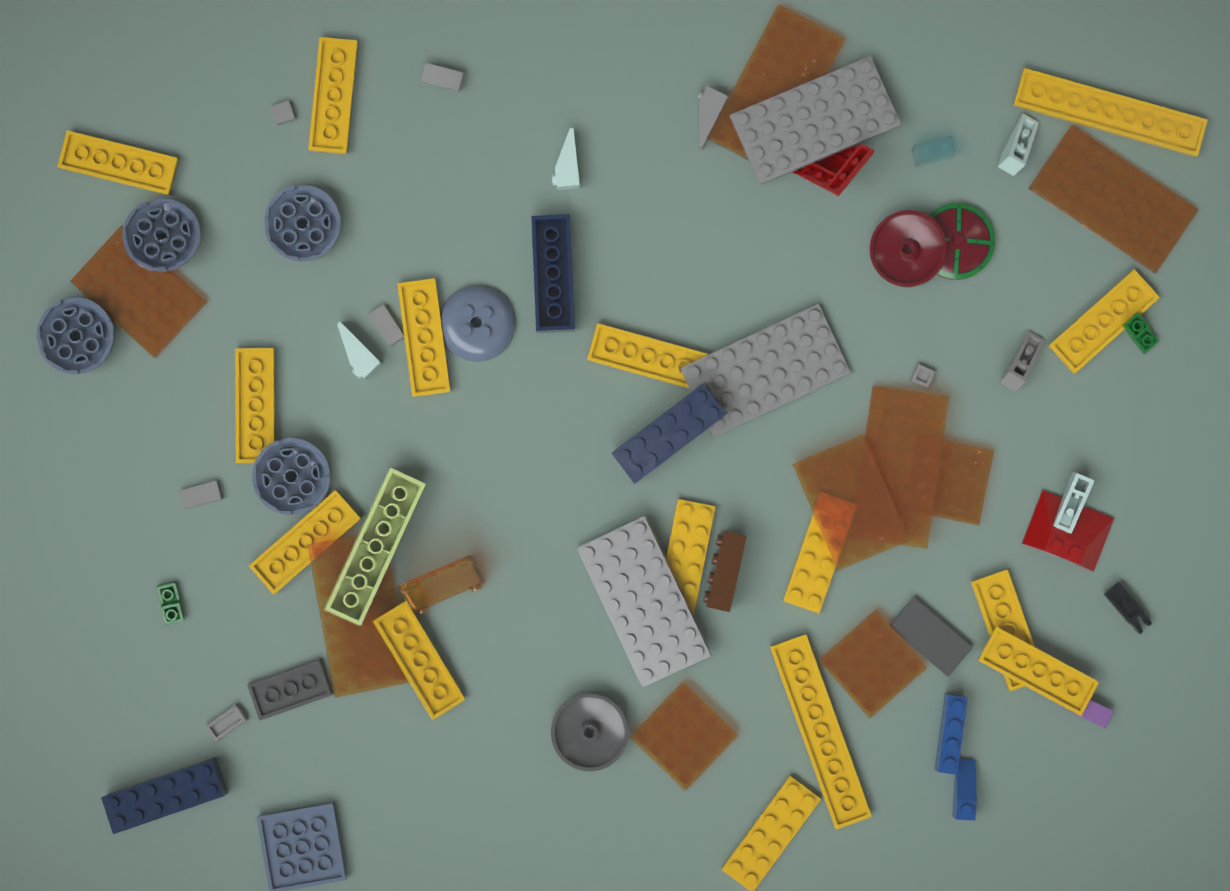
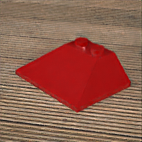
(837, 170)
(1081, 546)

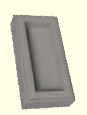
(386, 325)
(200, 494)
(226, 723)

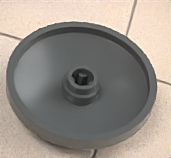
(589, 732)

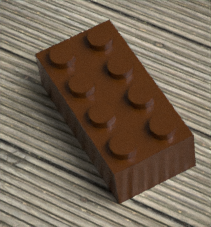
(725, 571)

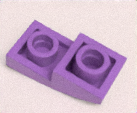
(1097, 714)

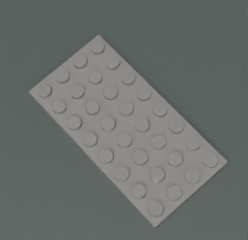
(815, 120)
(769, 368)
(644, 601)

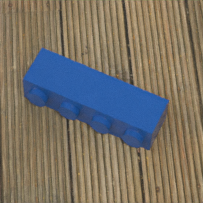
(951, 734)

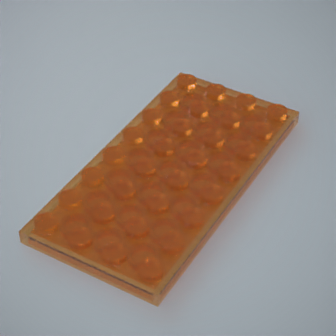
(784, 58)
(1113, 199)
(907, 444)
(355, 653)

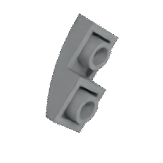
(442, 77)

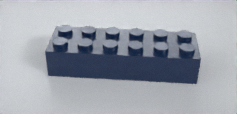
(553, 273)
(669, 433)
(164, 795)

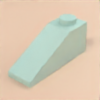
(1019, 145)
(566, 169)
(359, 356)
(1073, 502)

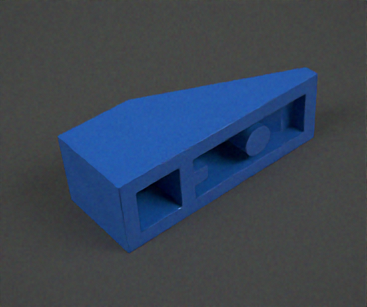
(965, 791)

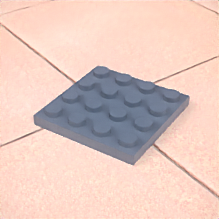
(301, 847)

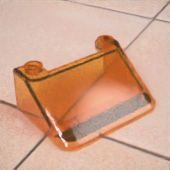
(442, 584)

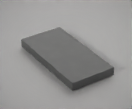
(930, 636)
(290, 689)

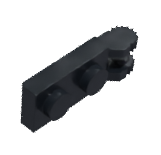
(1126, 606)

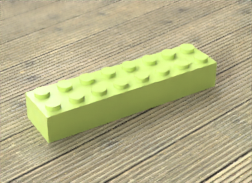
(374, 546)

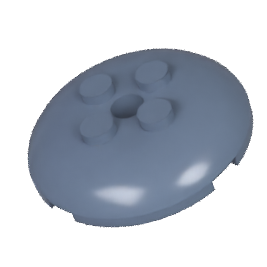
(299, 204)
(157, 218)
(57, 331)
(481, 342)
(285, 495)

